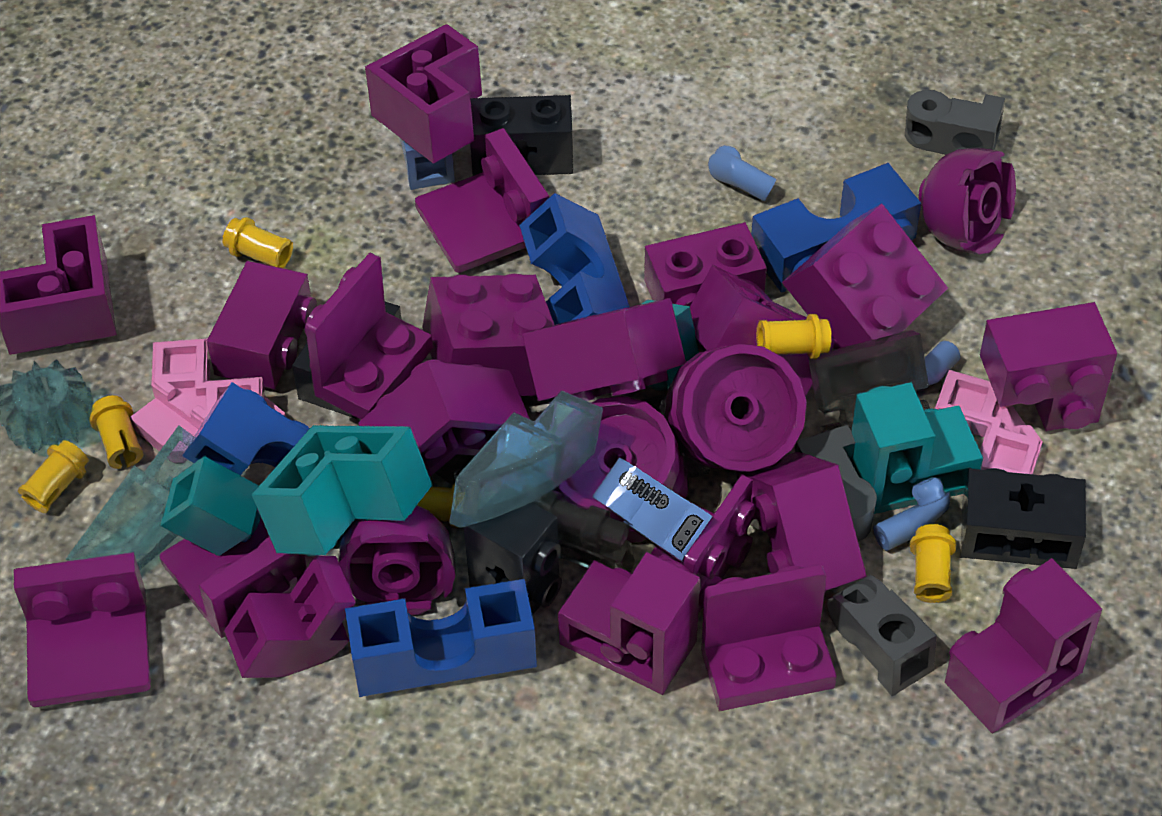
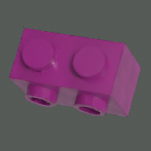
(681, 264)
(261, 324)

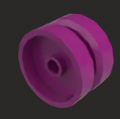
(769, 403)
(639, 436)

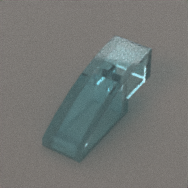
(526, 460)
(136, 509)

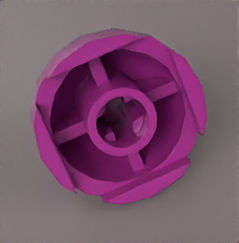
(968, 198)
(399, 560)

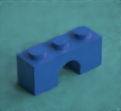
(793, 234)
(575, 251)
(244, 432)
(482, 639)

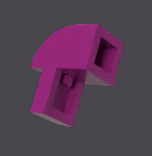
(292, 630)

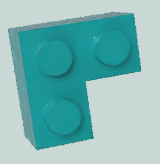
(906, 444)
(339, 478)

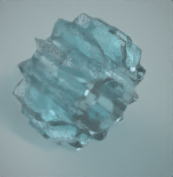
(45, 406)

